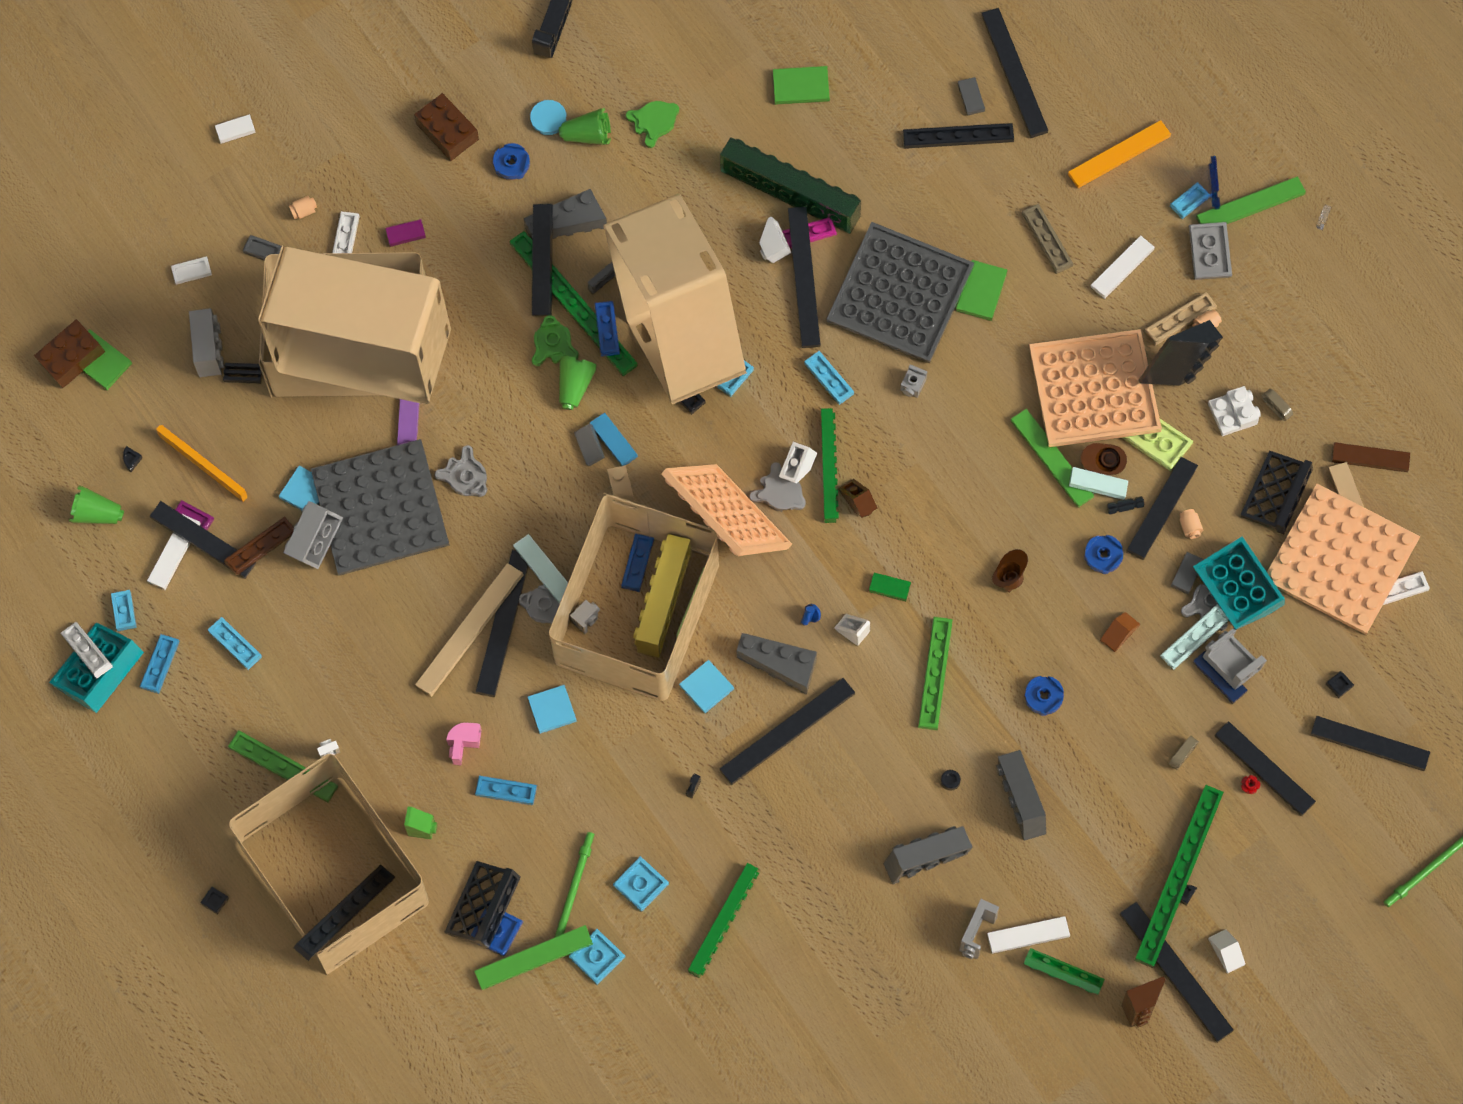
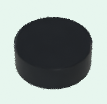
(950, 780)

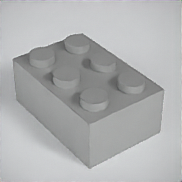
(206, 342)
(313, 534)

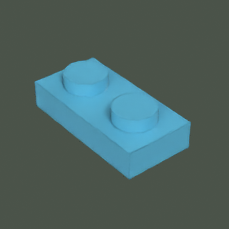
(123, 610)

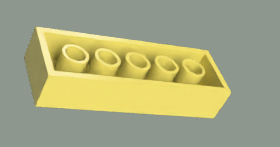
(663, 595)

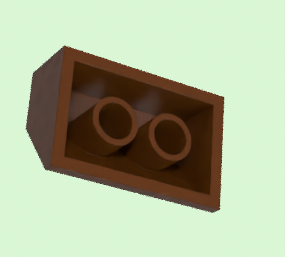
(1140, 1002)

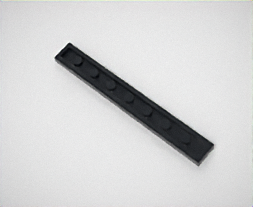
(1014, 73)
(804, 277)
(501, 633)
(787, 731)
(344, 912)
(1180, 977)

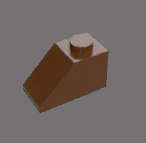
(858, 498)

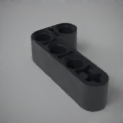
(547, 38)

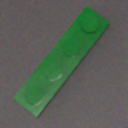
(1064, 971)

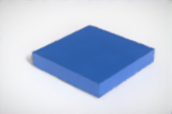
(505, 933)

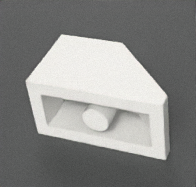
(773, 242)
(797, 462)

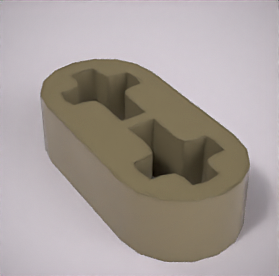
(1277, 404)
(1183, 753)

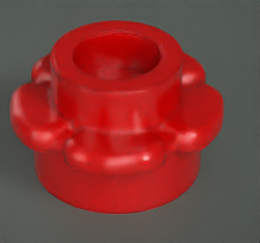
(1250, 789)

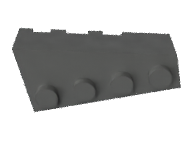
(573, 216)
(779, 660)
(1022, 795)
(927, 853)

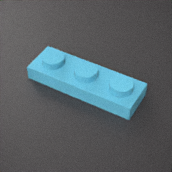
(829, 377)
(234, 643)

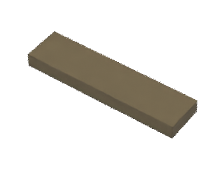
(1047, 238)

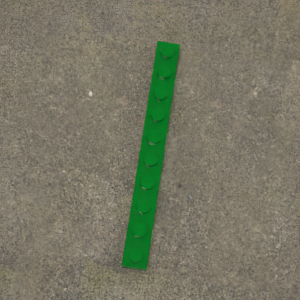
(574, 304)
(1179, 876)

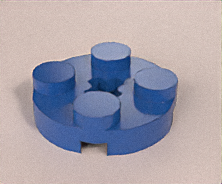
(513, 171)
(1104, 564)
(1044, 684)

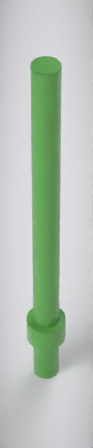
(584, 853)
(1401, 891)

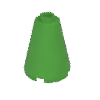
(587, 128)
(574, 380)
(94, 508)

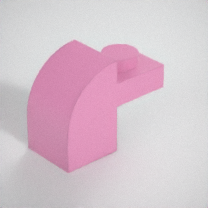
(463, 736)

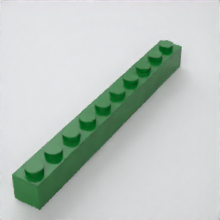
(829, 468)
(723, 920)

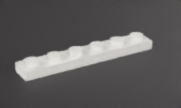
(328, 747)

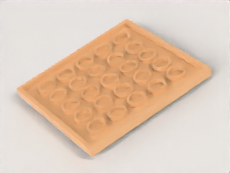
(1093, 388)
(726, 509)
(1342, 558)

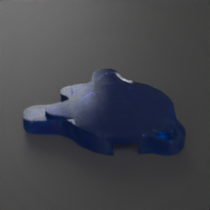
(1213, 182)

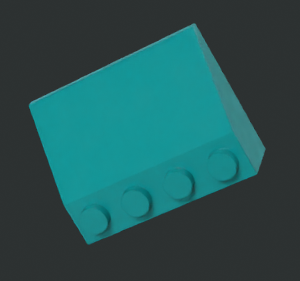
(1240, 584)
(80, 683)

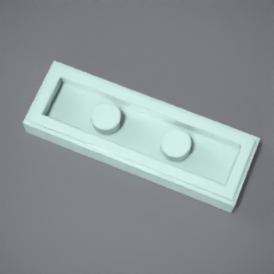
(1098, 483)

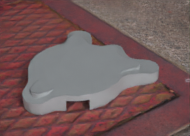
(464, 475)
(778, 492)
(540, 604)
(1201, 604)

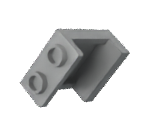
(1232, 659)
(984, 911)

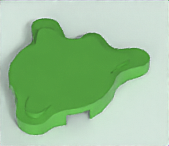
(654, 119)
(552, 341)

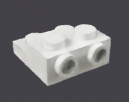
(1234, 411)

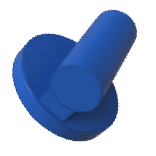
(811, 614)

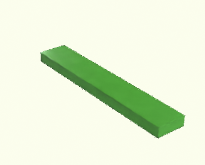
(1254, 202)
(1049, 456)
(935, 673)
(276, 762)
(533, 957)

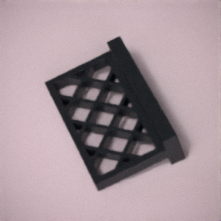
(1293, 493)
(495, 907)

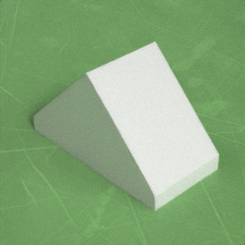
(853, 628)
(1227, 950)

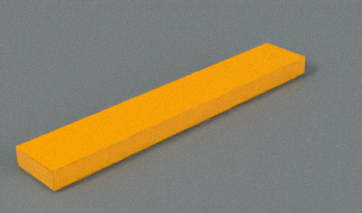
(1119, 154)
(201, 462)

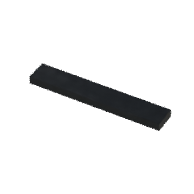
(958, 135)
(542, 260)
(1162, 508)
(195, 534)
(1370, 743)
(1265, 768)

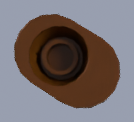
(1104, 458)
(1010, 570)

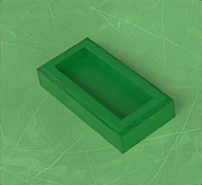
(889, 586)

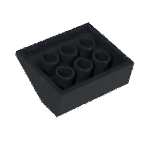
(1183, 356)

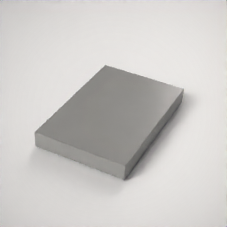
(1210, 251)

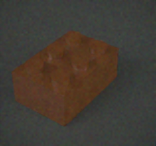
(446, 127)
(69, 353)

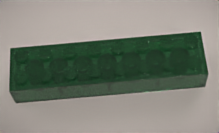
(790, 184)

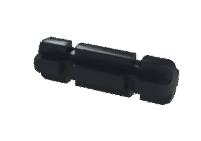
(1125, 505)

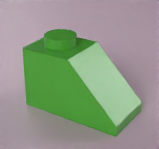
(419, 824)

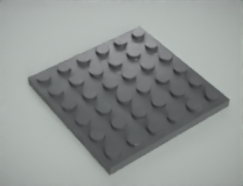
(900, 292)
(384, 506)

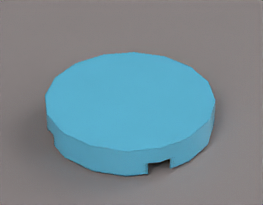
(548, 117)

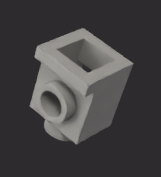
(913, 388)
(585, 615)

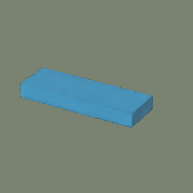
(613, 440)
(159, 663)
(506, 790)

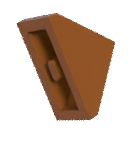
(1119, 631)

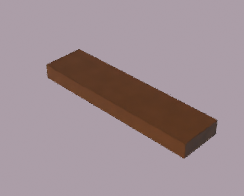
(1371, 457)
(259, 546)

